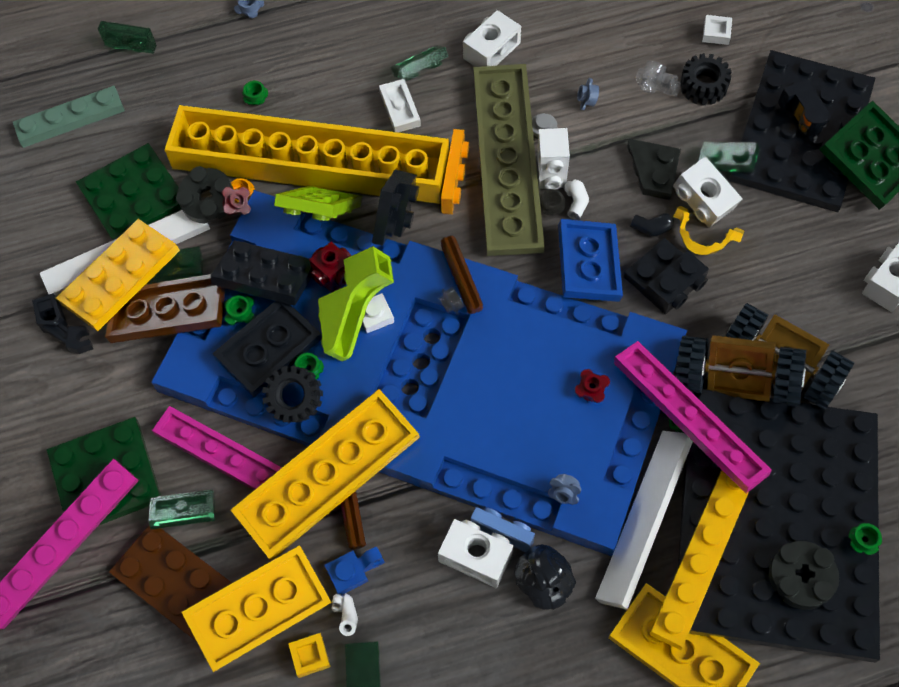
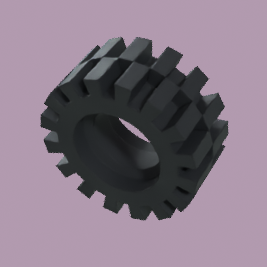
(707, 67)
(274, 394)

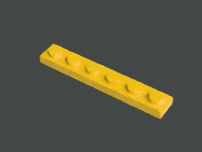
(699, 563)

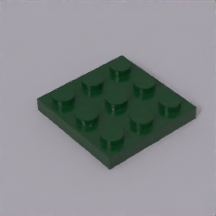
(868, 153)
(131, 190)
(84, 458)

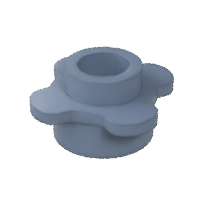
(249, 7)
(588, 94)
(565, 489)

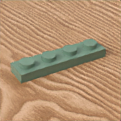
(68, 116)

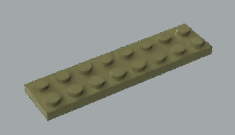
(507, 161)

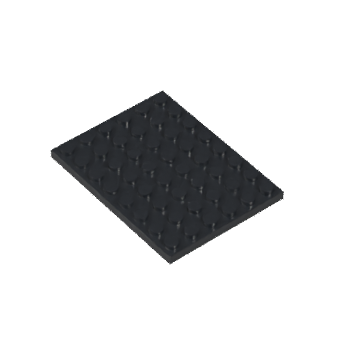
(815, 494)

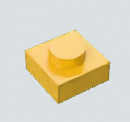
(309, 655)

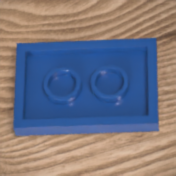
(589, 260)

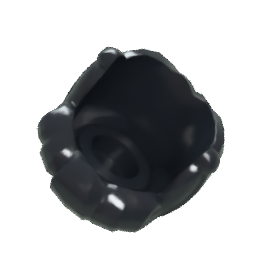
(544, 577)

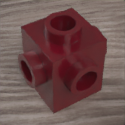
(328, 266)

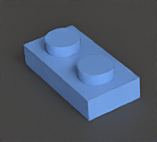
(517, 532)

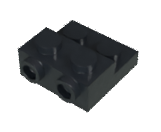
(394, 206)
(667, 275)

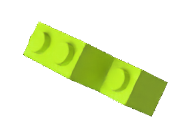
(344, 309)

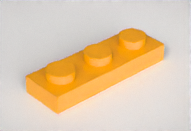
(454, 172)

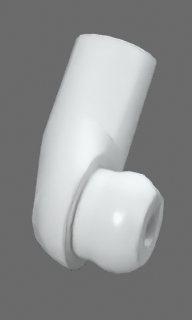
(580, 198)
(349, 616)

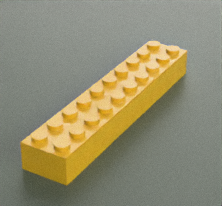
(304, 152)

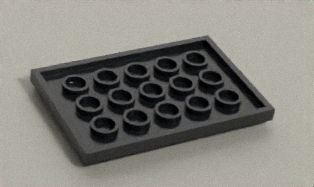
(787, 158)

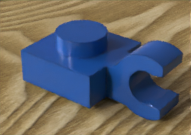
(349, 571)

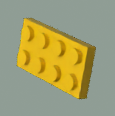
(118, 274)
(256, 608)
(700, 662)

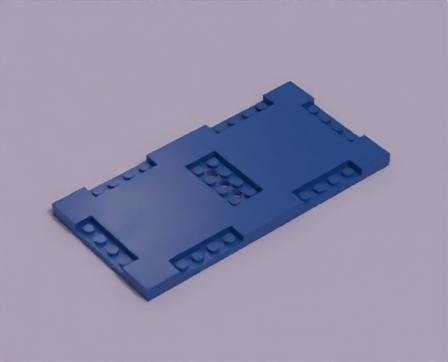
(489, 407)

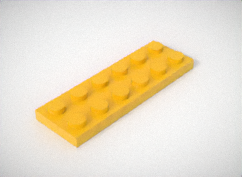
(325, 474)

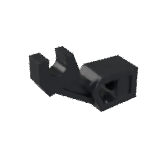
(48, 307)

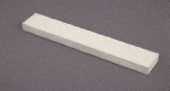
(174, 227)
(644, 520)

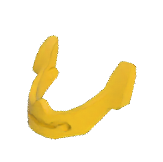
(683, 215)

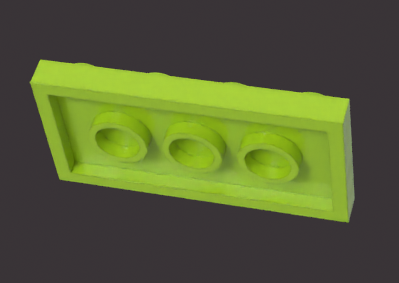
(318, 201)

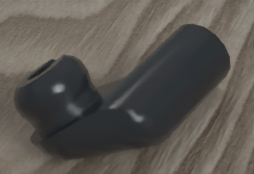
(654, 226)

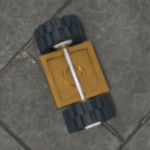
(783, 333)
(741, 368)

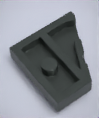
(655, 167)

